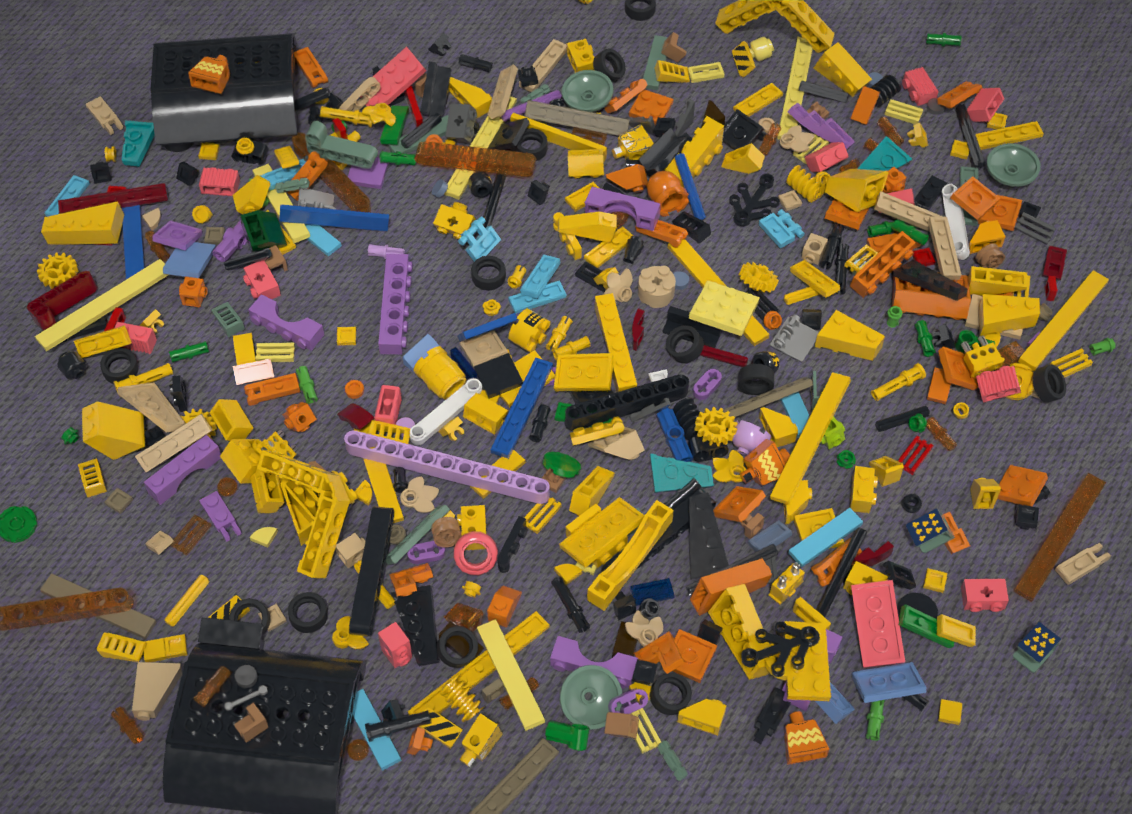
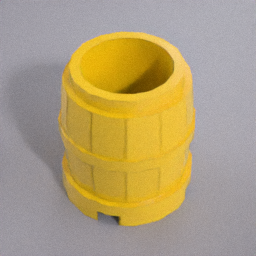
(440, 373)

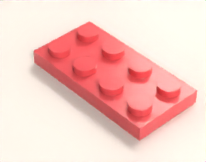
(396, 77)
(878, 624)

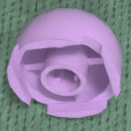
(748, 437)

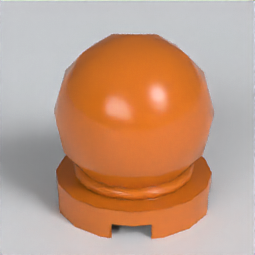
(667, 190)

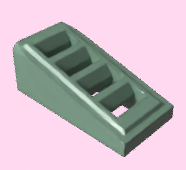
(232, 328)

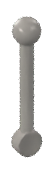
(262, 691)

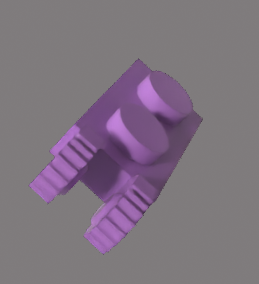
(219, 514)

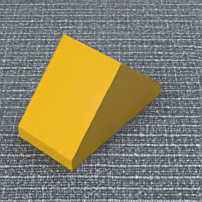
(887, 470)

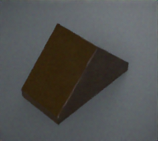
(714, 113)

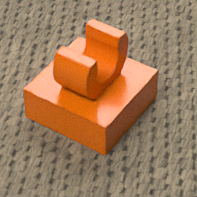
(418, 741)

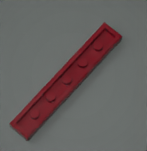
(125, 198)

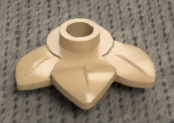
(796, 139)
(620, 285)
(422, 495)
(642, 628)

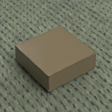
(214, 235)
(118, 500)
(493, 691)

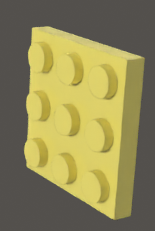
(724, 308)

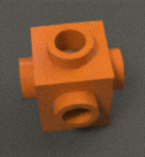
(895, 181)
(192, 291)
(298, 417)

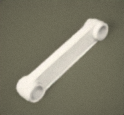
(956, 222)
(444, 412)

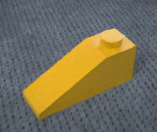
(470, 95)
(589, 225)
(995, 281)
(590, 490)

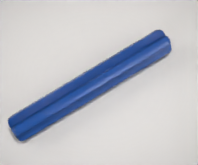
(690, 186)

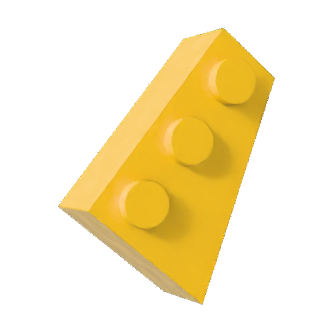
(842, 70)
(1006, 313)
(849, 336)
(302, 507)

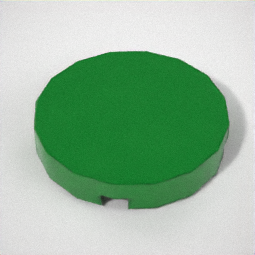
(561, 464)
(17, 524)

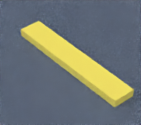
(295, 230)
(510, 675)

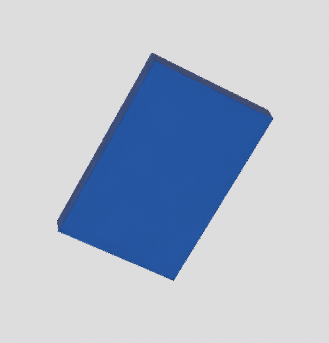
(487, 327)

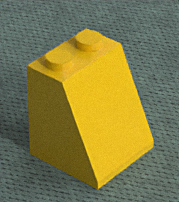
(857, 187)
(112, 429)

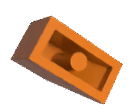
(630, 178)
(503, 605)

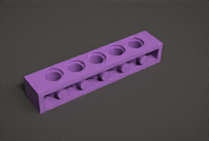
(394, 304)

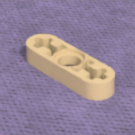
(366, 90)

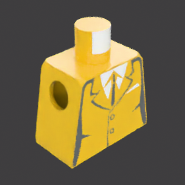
(632, 144)
(482, 732)

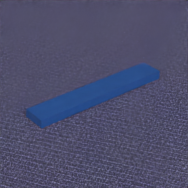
(334, 217)
(133, 240)
(521, 408)

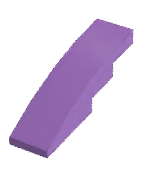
(815, 123)

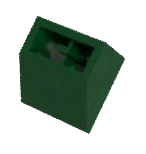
(262, 230)

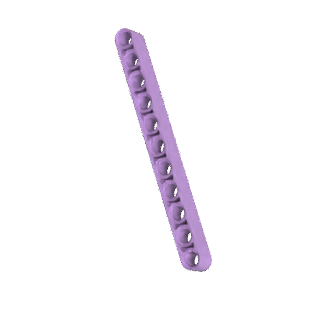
(453, 473)

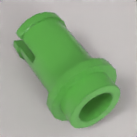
(894, 315)
(1103, 346)

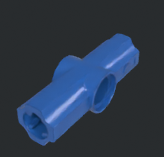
(671, 427)

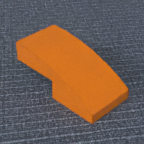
(939, 387)
(960, 541)

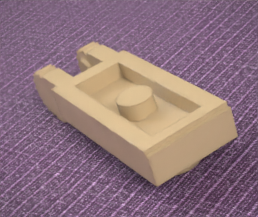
(104, 114)
(1081, 564)

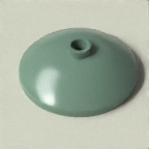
(587, 90)
(1013, 164)
(602, 687)

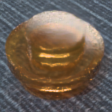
(227, 486)
(358, 750)

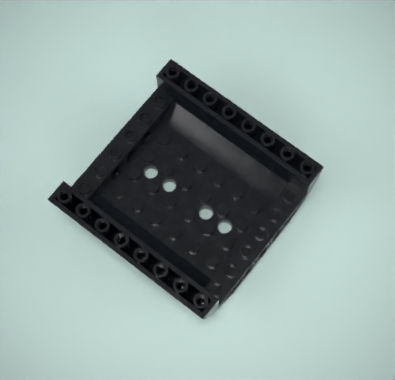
(252, 105)
(285, 767)

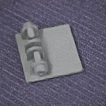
(315, 199)
(794, 338)

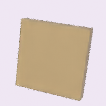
(483, 348)

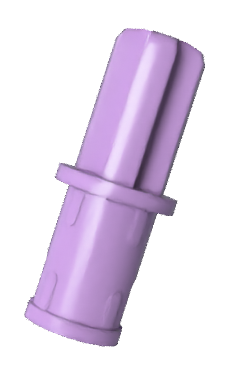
(381, 251)

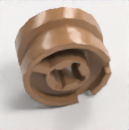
(990, 256)
(446, 532)

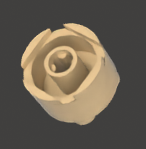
(656, 286)

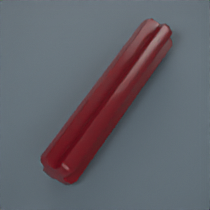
(724, 356)

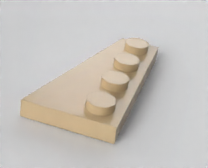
(153, 404)

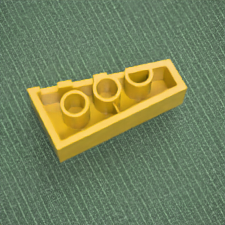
(701, 149)
(85, 226)
(740, 621)

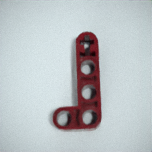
(61, 298)

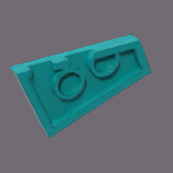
(885, 157)
(675, 474)

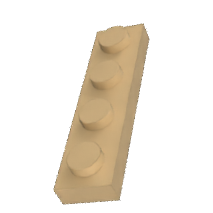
(547, 62)
(502, 92)
(904, 211)
(944, 247)
(173, 443)

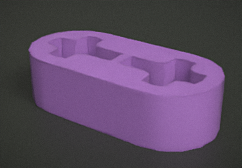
(704, 382)
(426, 553)
(626, 698)

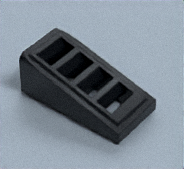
(699, 234)

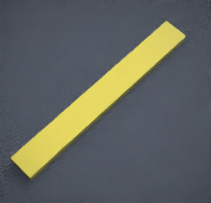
(798, 73)
(483, 139)
(101, 306)

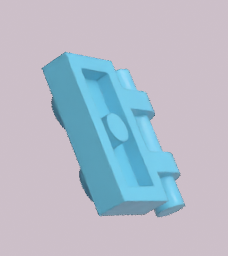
(776, 228)
(483, 243)

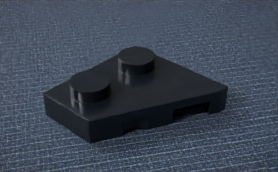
(178, 391)

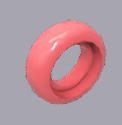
(475, 537)

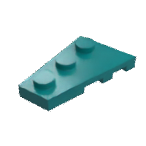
(137, 141)

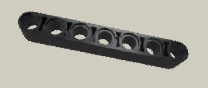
(626, 402)
(679, 525)
(371, 571)

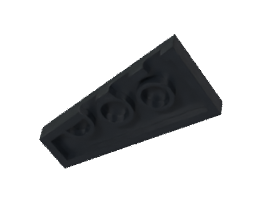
(929, 279)
(706, 545)
(419, 623)

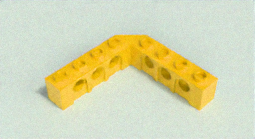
(795, 11)
(330, 512)

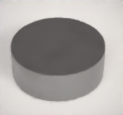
(934, 108)
(246, 676)

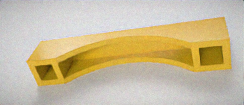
(615, 341)
(612, 579)

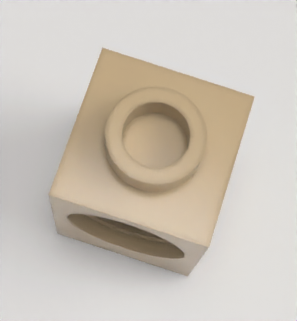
(814, 249)
(350, 550)

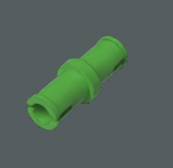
(306, 385)
(875, 719)

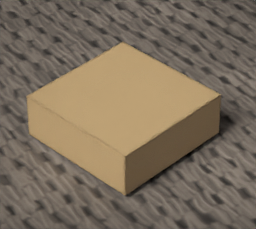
(790, 200)
(159, 542)
(276, 616)

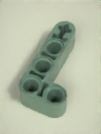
(339, 149)

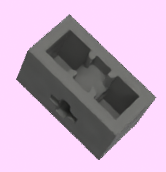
(461, 123)

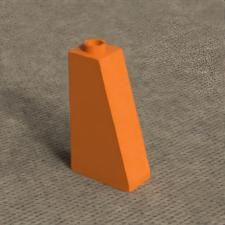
(710, 587)

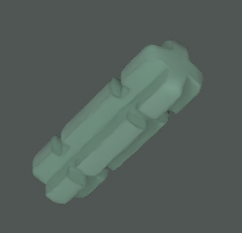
(543, 90)
(292, 185)
(672, 760)

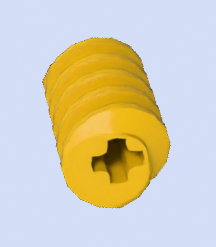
(804, 185)
(461, 699)

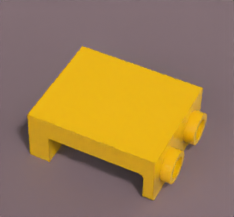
(585, 517)

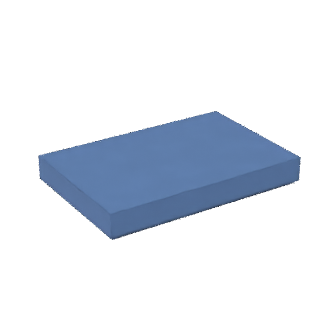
(190, 261)
(888, 682)

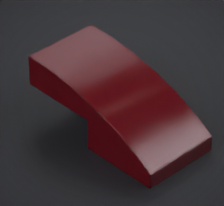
(1054, 262)
(638, 329)
(356, 416)
(872, 558)

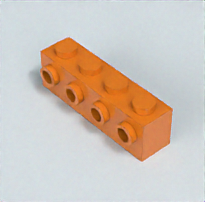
(885, 262)

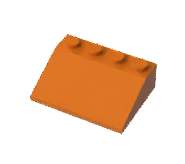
(923, 301)

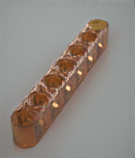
(475, 159)
(335, 179)
(70, 609)

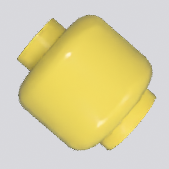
(761, 48)

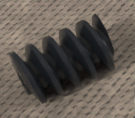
(888, 87)
(686, 415)

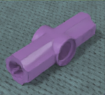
(232, 240)

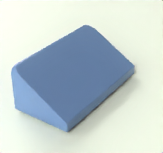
(418, 351)
(837, 707)

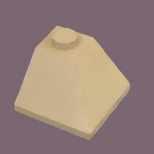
(625, 444)

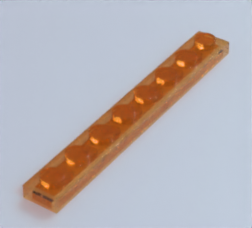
(1059, 537)

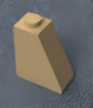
(153, 687)

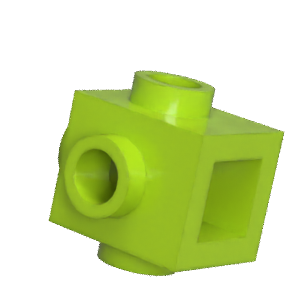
(834, 434)

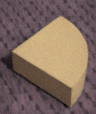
(152, 218)

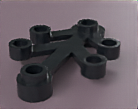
(753, 203)
(783, 646)

